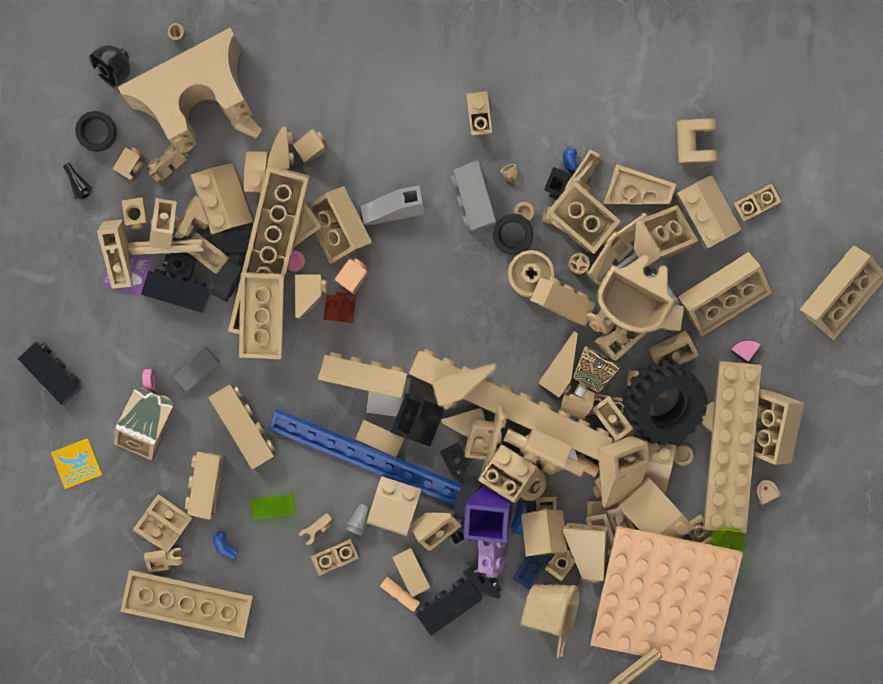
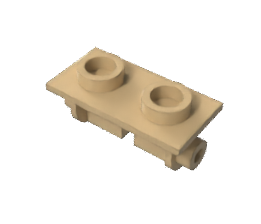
(160, 166)

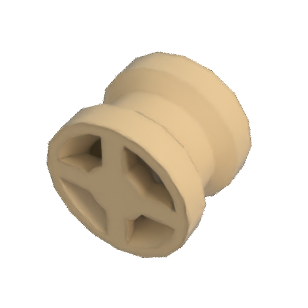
(582, 264)

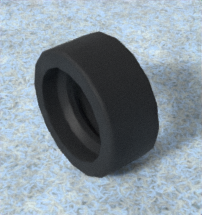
(84, 119)
(513, 250)
(227, 280)

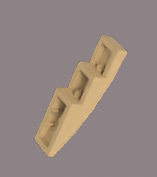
(210, 257)

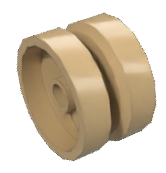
(524, 262)

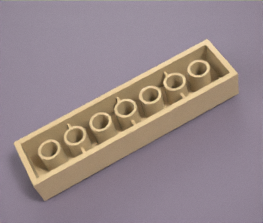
(274, 227)

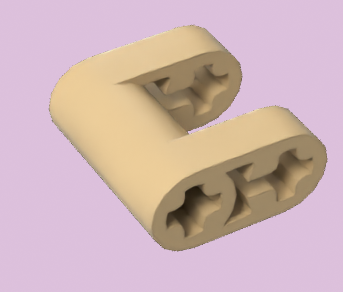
(687, 141)

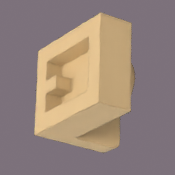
(600, 322)

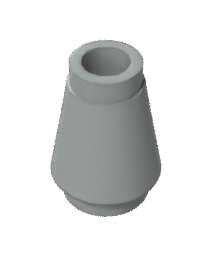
(357, 523)

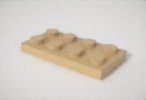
(261, 315)

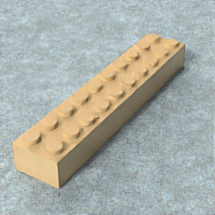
(515, 407)

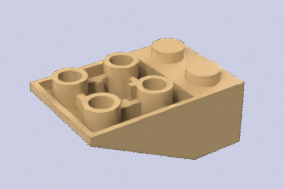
(622, 468)

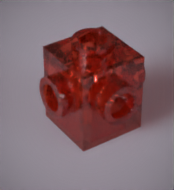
(339, 308)

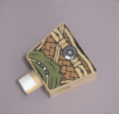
(593, 371)

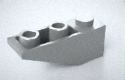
(394, 206)

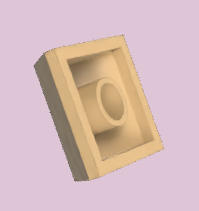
(544, 532)

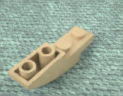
(280, 153)

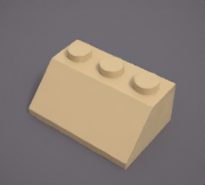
(222, 198)
(708, 212)
(342, 227)
(663, 235)
(204, 484)

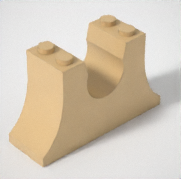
(180, 83)

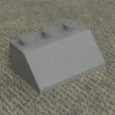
(473, 196)

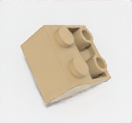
(509, 474)

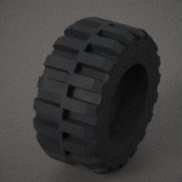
(681, 418)

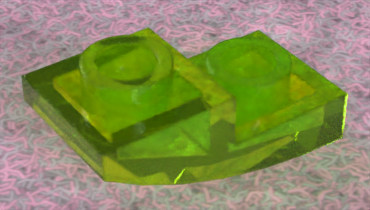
(272, 506)

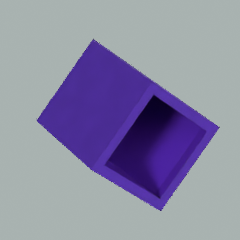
(488, 516)

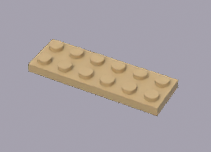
(186, 603)

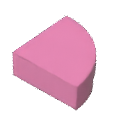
(745, 349)

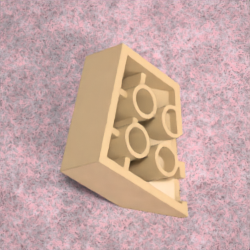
(777, 427)

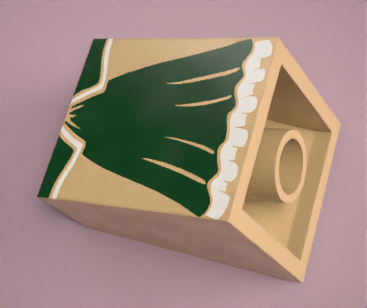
(143, 422)

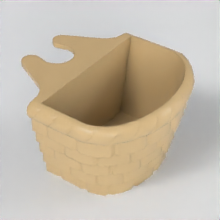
(634, 299)
(552, 611)

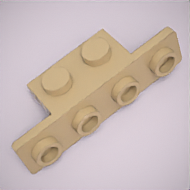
(484, 438)

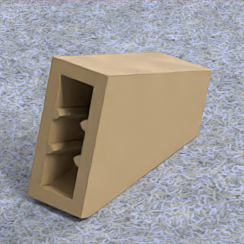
(589, 549)

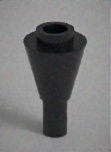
(80, 187)

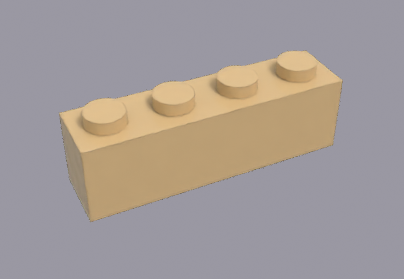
(241, 425)

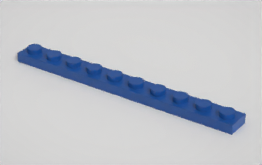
(364, 456)

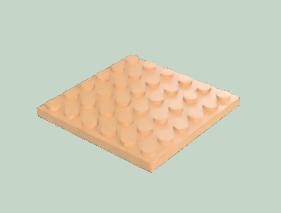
(665, 597)

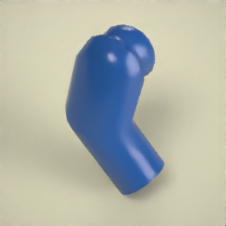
(569, 159)
(221, 545)

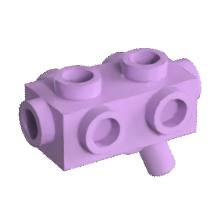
(491, 558)

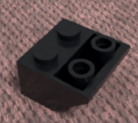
(417, 419)

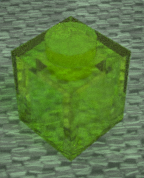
(729, 538)

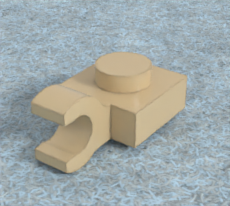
(321, 524)
(160, 561)

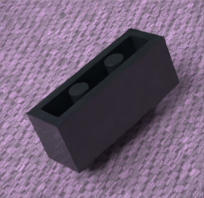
(176, 290)
(50, 372)
(448, 605)

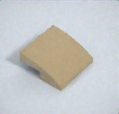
(610, 518)
(162, 524)

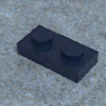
(531, 569)

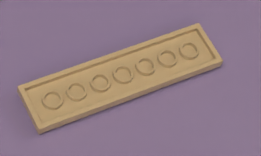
(732, 446)

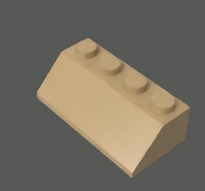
(843, 292)
(725, 294)
(363, 376)

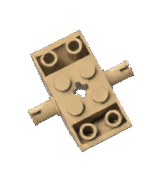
(545, 452)

